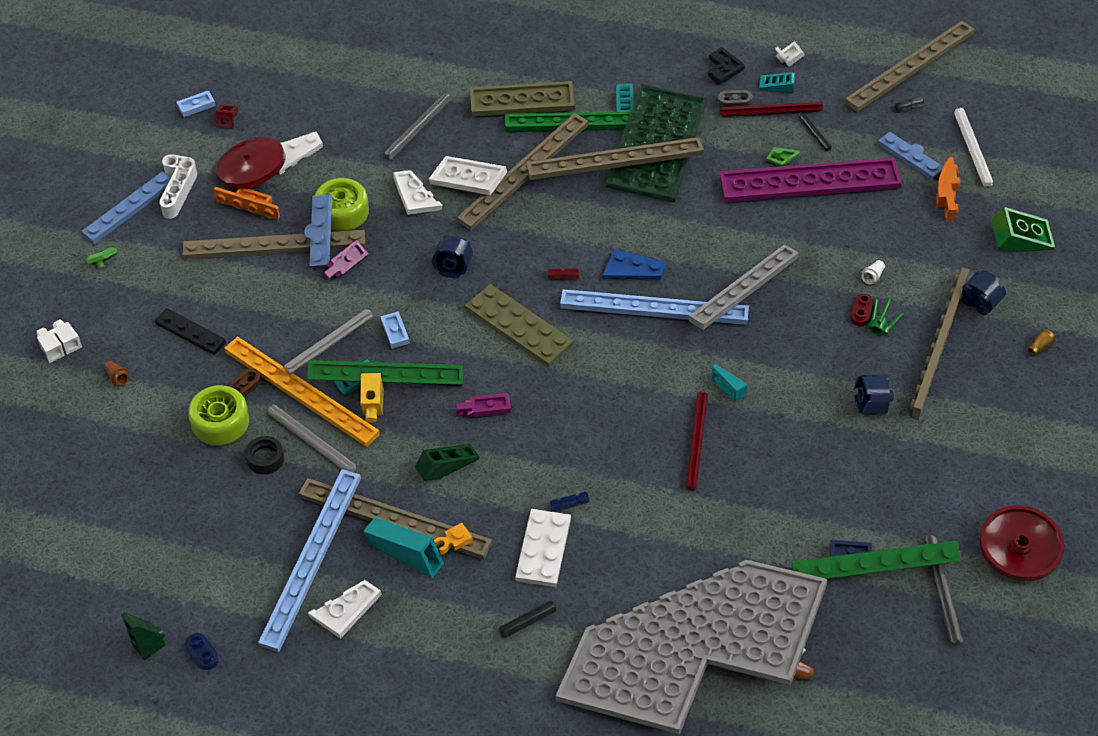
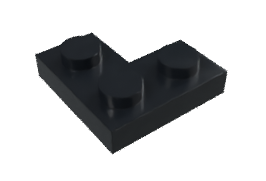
(726, 66)

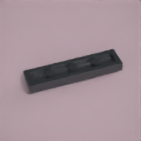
(190, 331)

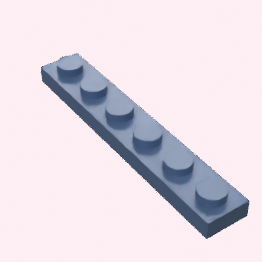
(126, 208)

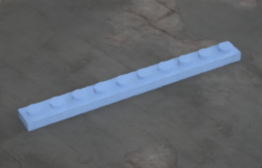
(644, 306)
(309, 561)

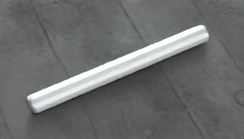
(973, 147)

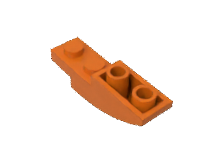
(947, 189)

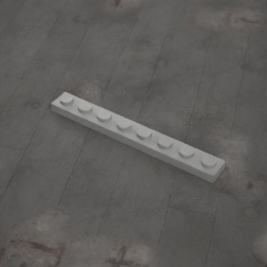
(743, 287)

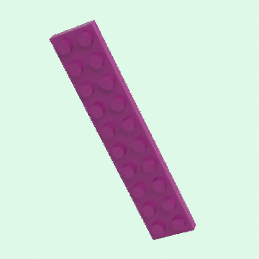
(810, 179)

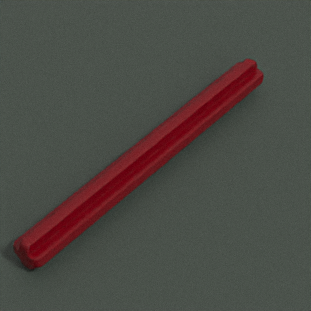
(771, 109)
(696, 442)

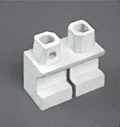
(53, 340)

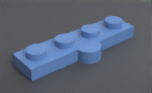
(911, 155)
(320, 230)

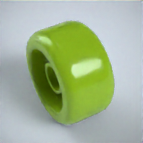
(349, 203)
(218, 415)

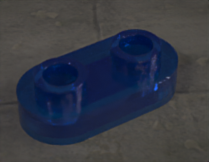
(200, 650)

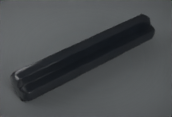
(527, 619)

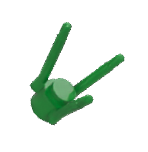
(878, 325)

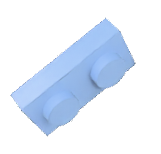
(196, 103)
(395, 330)

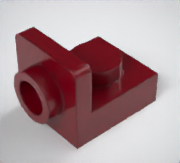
(225, 116)

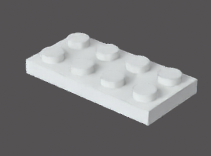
(468, 175)
(543, 548)

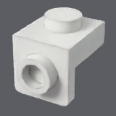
(790, 54)

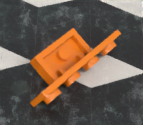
(248, 200)

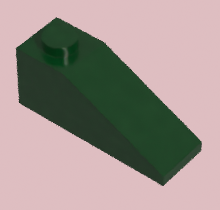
(443, 461)
(143, 635)

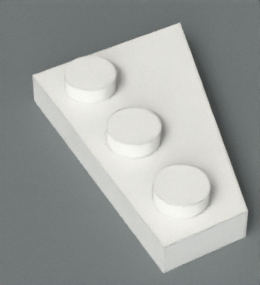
(413, 194)

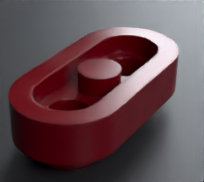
(862, 305)

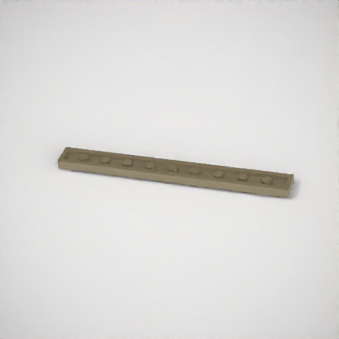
(909, 66)
(614, 158)
(519, 175)
(265, 245)
(938, 346)
(369, 509)

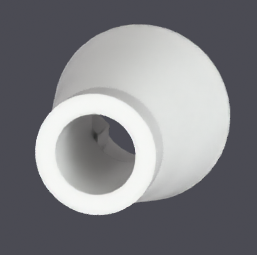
(873, 272)

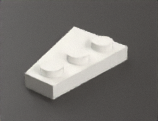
(300, 148)
(345, 611)

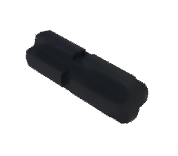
(906, 105)

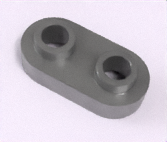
(734, 98)

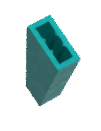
(405, 545)

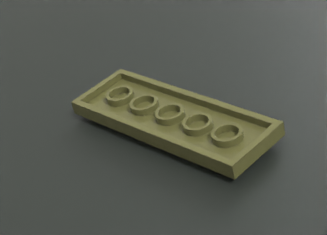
(522, 98)
(519, 325)

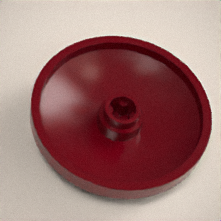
(251, 163)
(1022, 543)

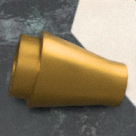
(1041, 342)

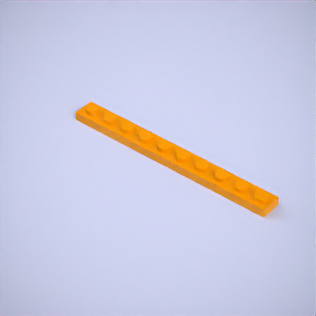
(303, 392)

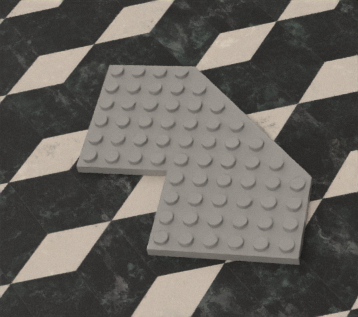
(654, 657)

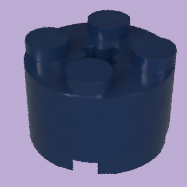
(452, 256)
(983, 292)
(873, 394)

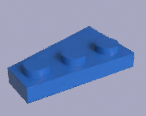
(629, 265)

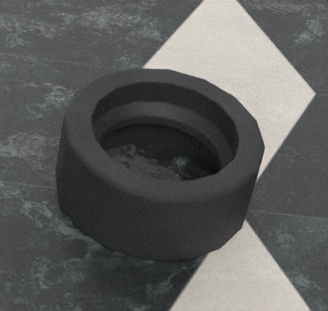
(269, 466)

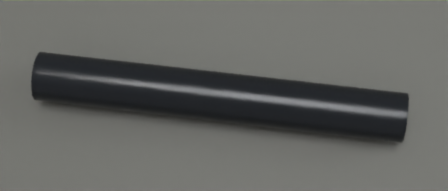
(815, 132)

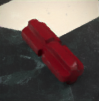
(558, 274)

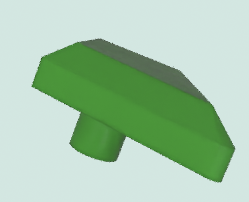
(782, 156)
(99, 256)

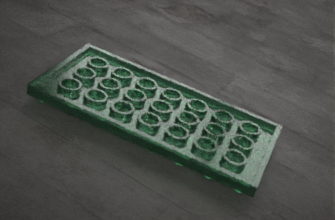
(657, 118)

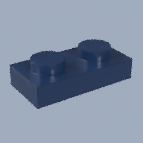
(840, 547)

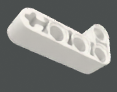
(182, 174)

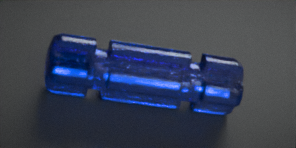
(569, 501)

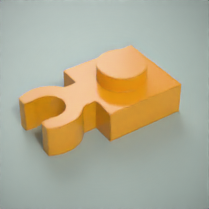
(455, 537)

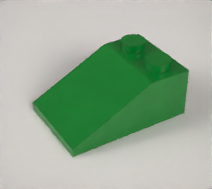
(1021, 231)

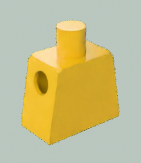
(371, 396)

